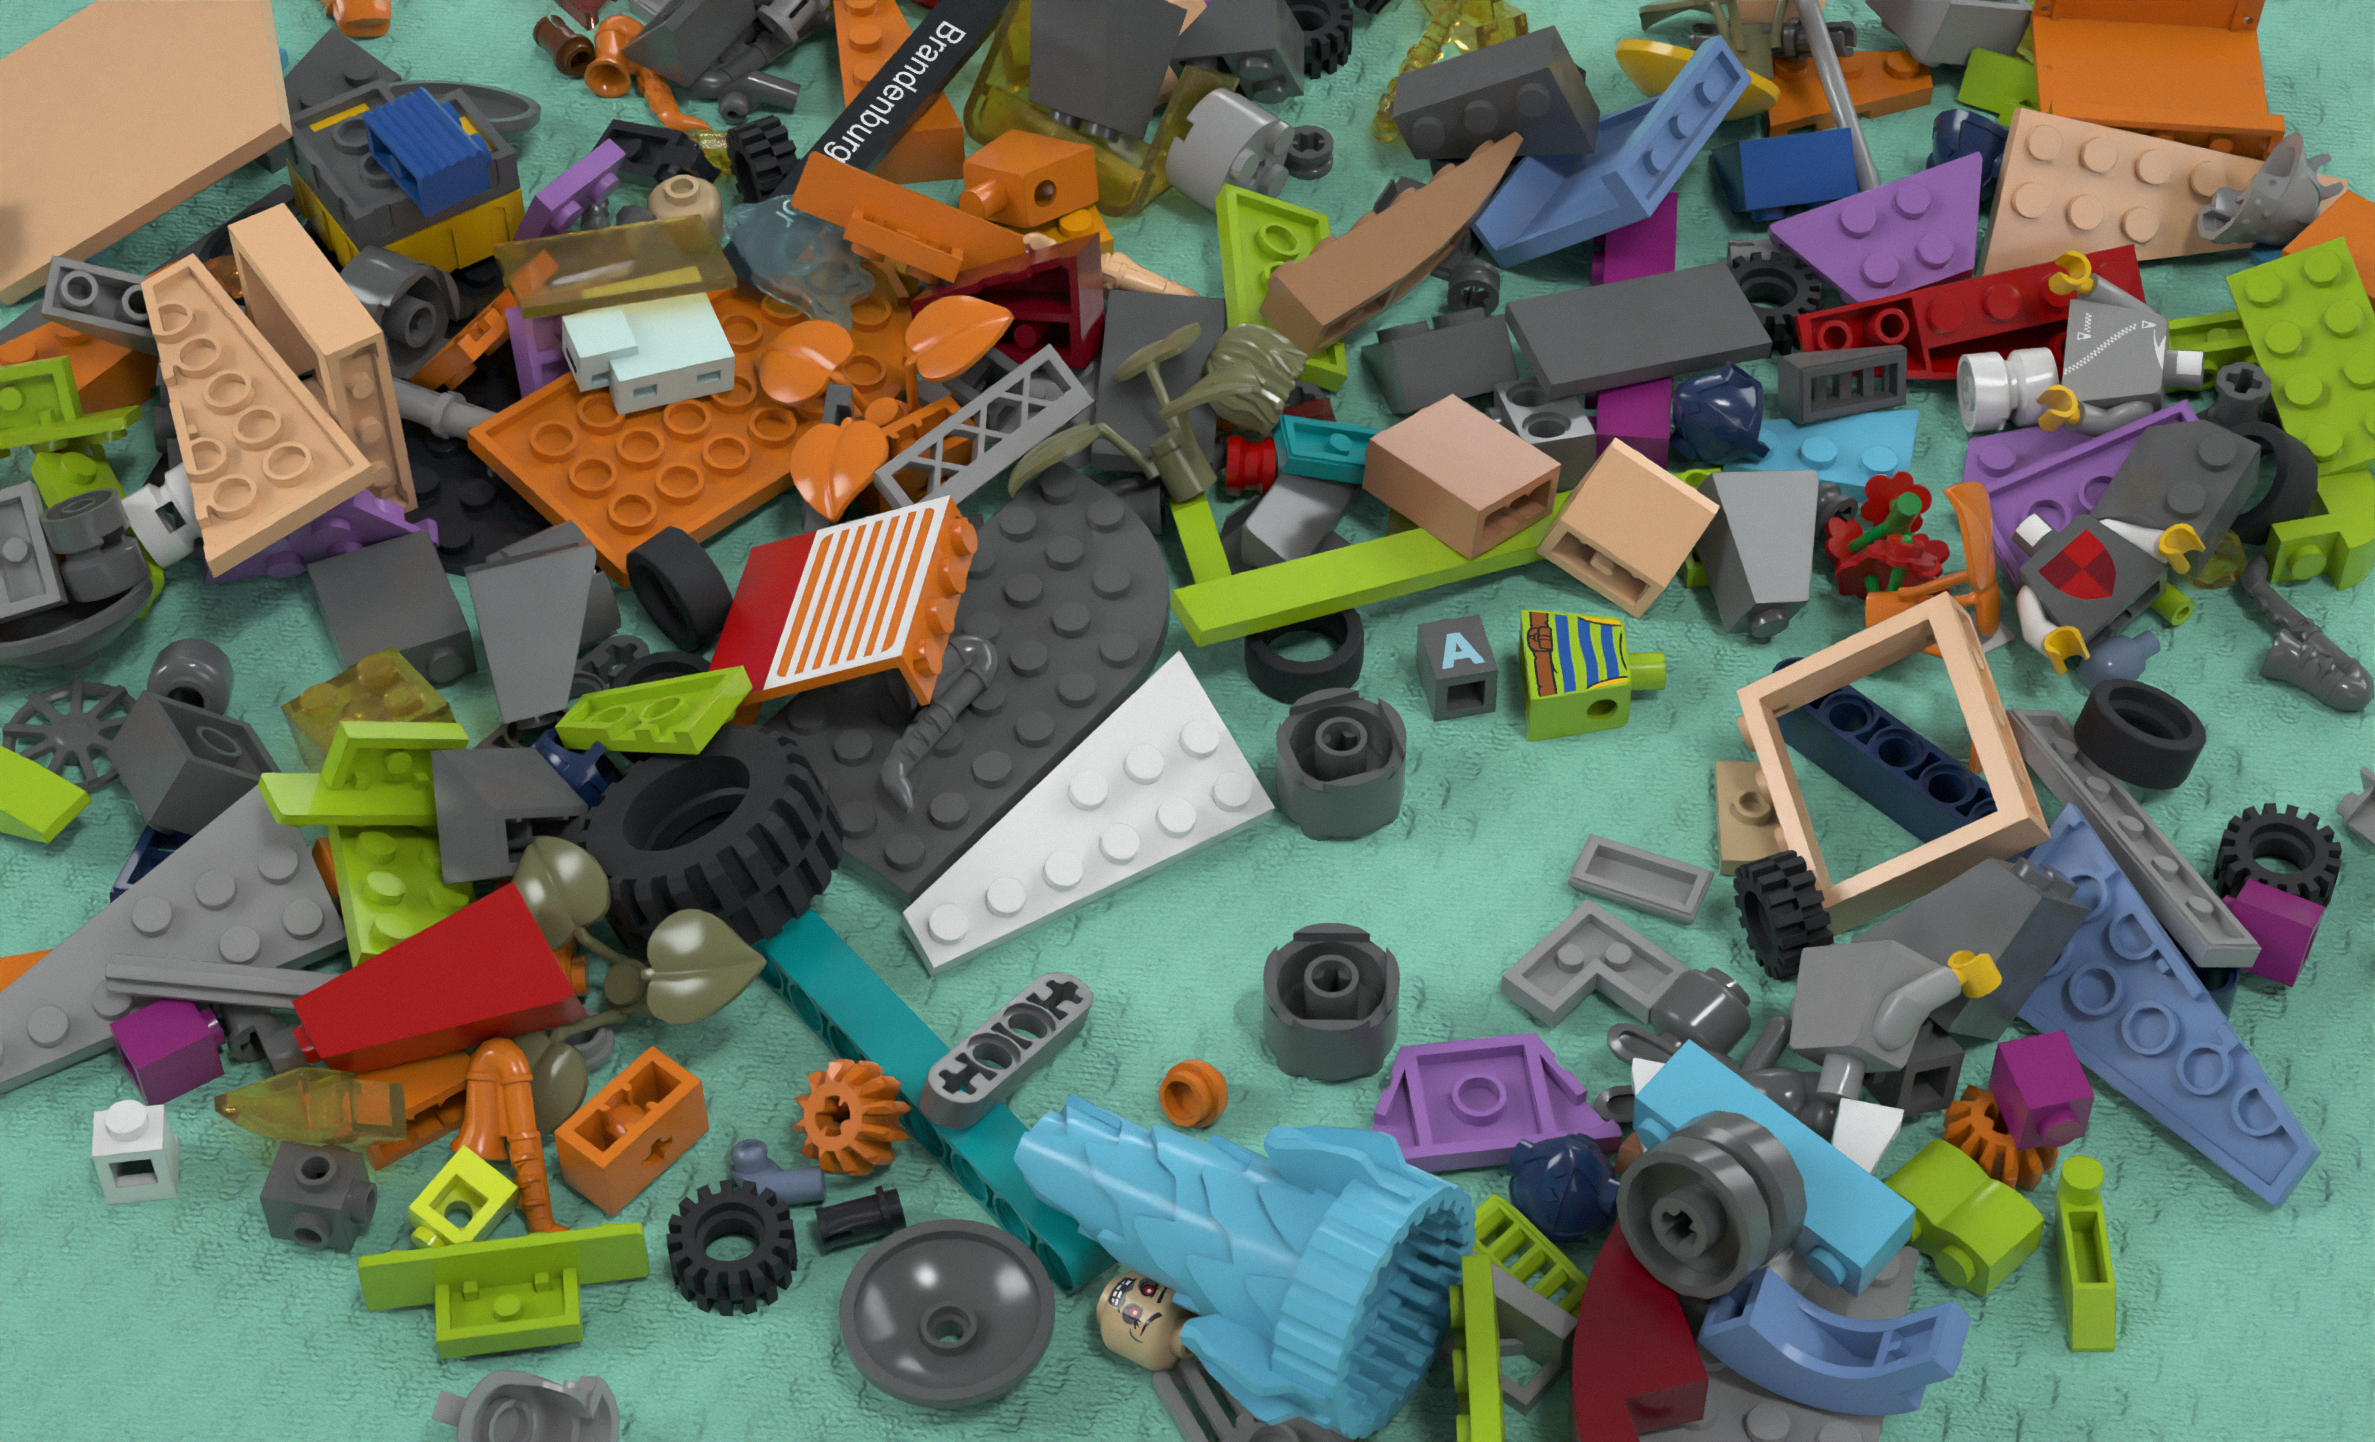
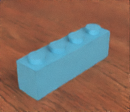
(1850, 1217)

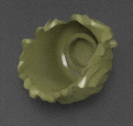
(1276, 366)

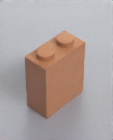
(1461, 476)

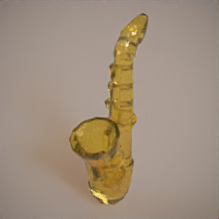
(1418, 56)

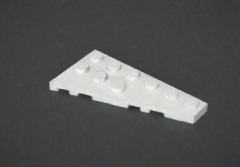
(1119, 807)

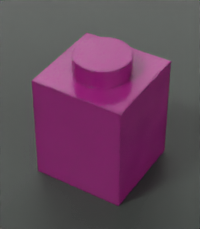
(2280, 925)
(169, 1048)
(2041, 1090)

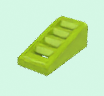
(1517, 1234)

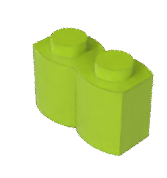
(1965, 1219)

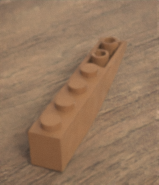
(1383, 253)

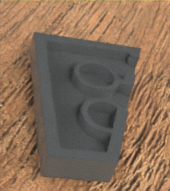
(323, 73)

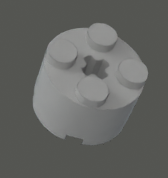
(1232, 145)

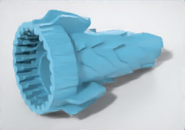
(1307, 1266)

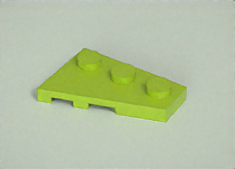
(657, 716)

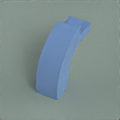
(1829, 1358)

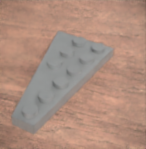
(225, 896)

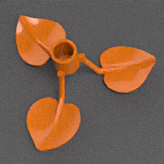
(839, 461)
(1974, 516)

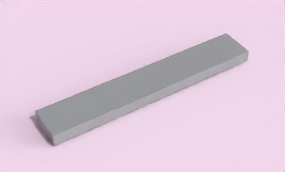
(2136, 843)

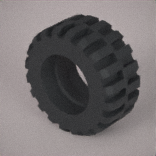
(716, 833)

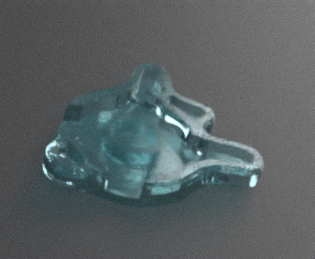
(799, 259)

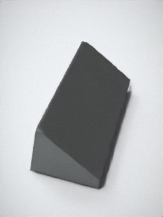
(1294, 518)

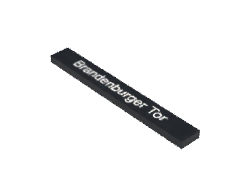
(894, 98)

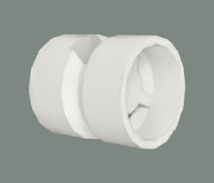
(2002, 389)
(154, 525)

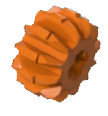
(851, 1117)
(1982, 1134)

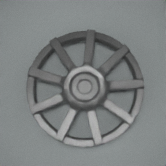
(71, 737)

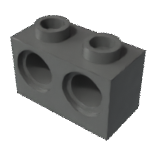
(1552, 426)

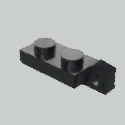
(656, 154)

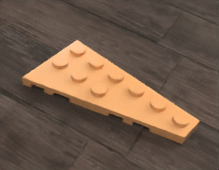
(2104, 189)
(245, 425)

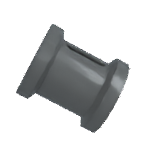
(2240, 392)

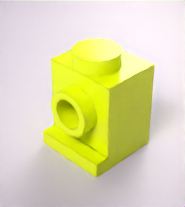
(461, 1184)

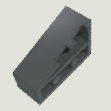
(1493, 92)

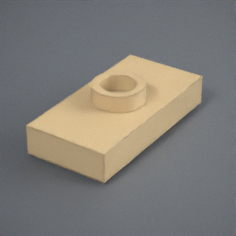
(1742, 816)

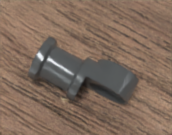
(260, 1035)

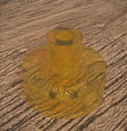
(2223, 566)

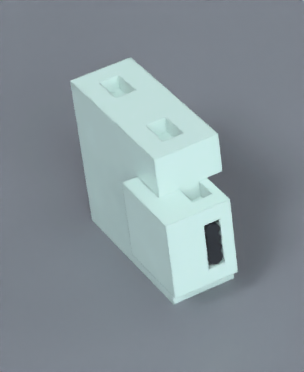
(650, 351)

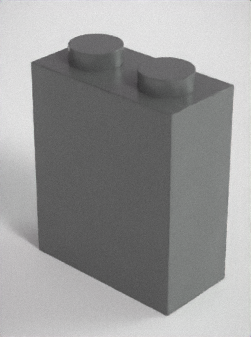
(394, 598)

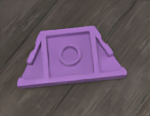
(1893, 235)
(345, 528)
(1480, 1096)

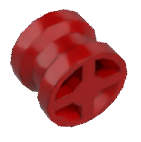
(1250, 466)

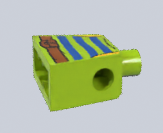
(1580, 673)

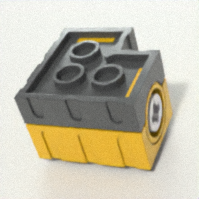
(359, 204)

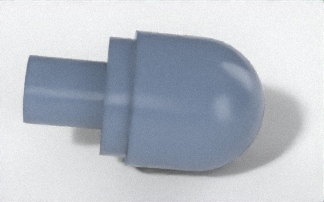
(2118, 658)

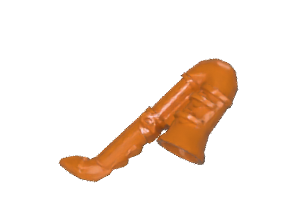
(611, 73)
(502, 1107)

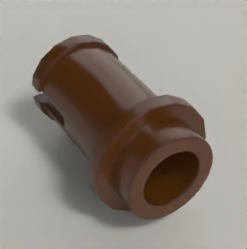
(569, 50)

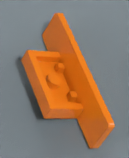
(899, 222)

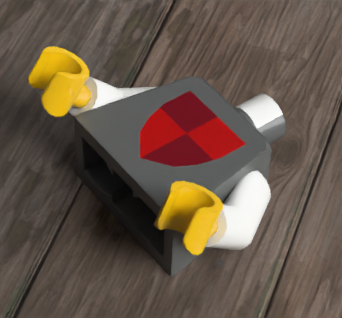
(2091, 580)

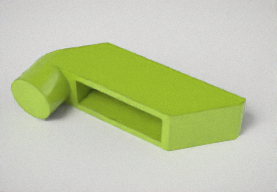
(1200, 538)
(2085, 1256)

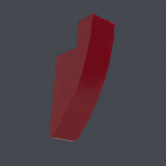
(1631, 1353)

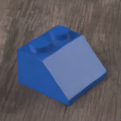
(1787, 172)

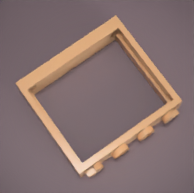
(324, 328)
(1920, 871)

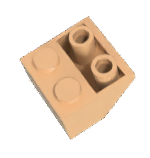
(1627, 528)

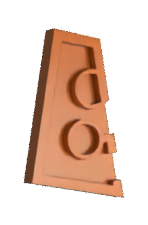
(455, 360)

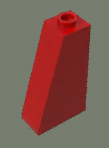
(440, 991)

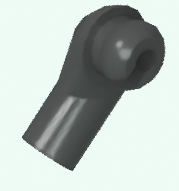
(752, 91)

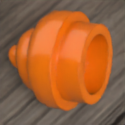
(1193, 1094)

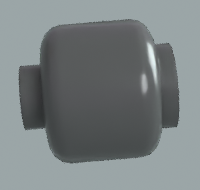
(193, 674)
(1703, 1008)

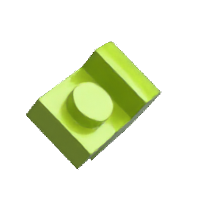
(2332, 536)

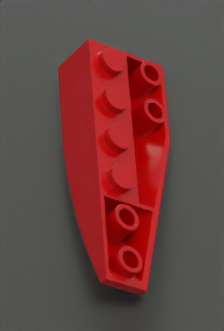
(1966, 317)

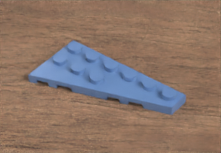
(2155, 1029)

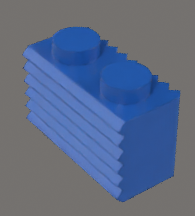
(427, 151)

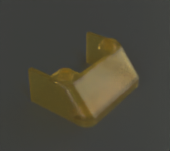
(1127, 171)

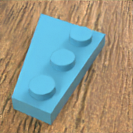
(1839, 449)

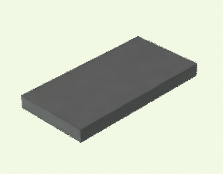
(1637, 330)
(1132, 405)

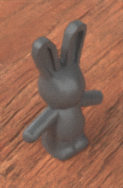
(1785, 1086)

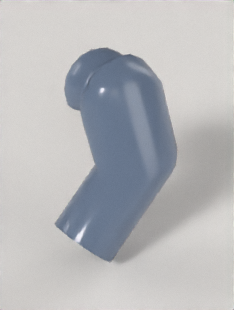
(790, 1186)

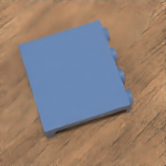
(1636, 162)

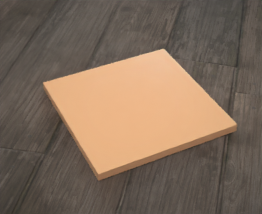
(128, 120)

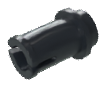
(861, 1218)

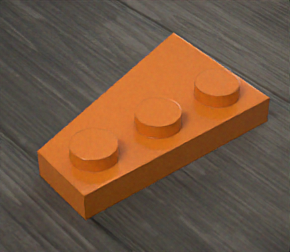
(1876, 82)

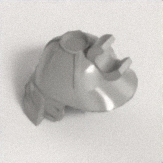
(2276, 205)
(532, 1409)

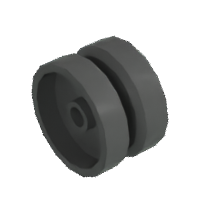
(1711, 1204)

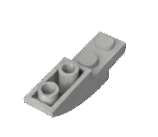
(99, 303)

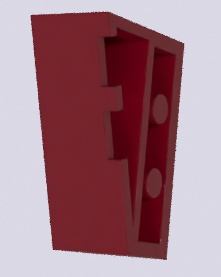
(1049, 292)

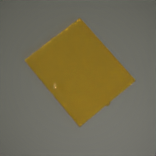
(613, 266)

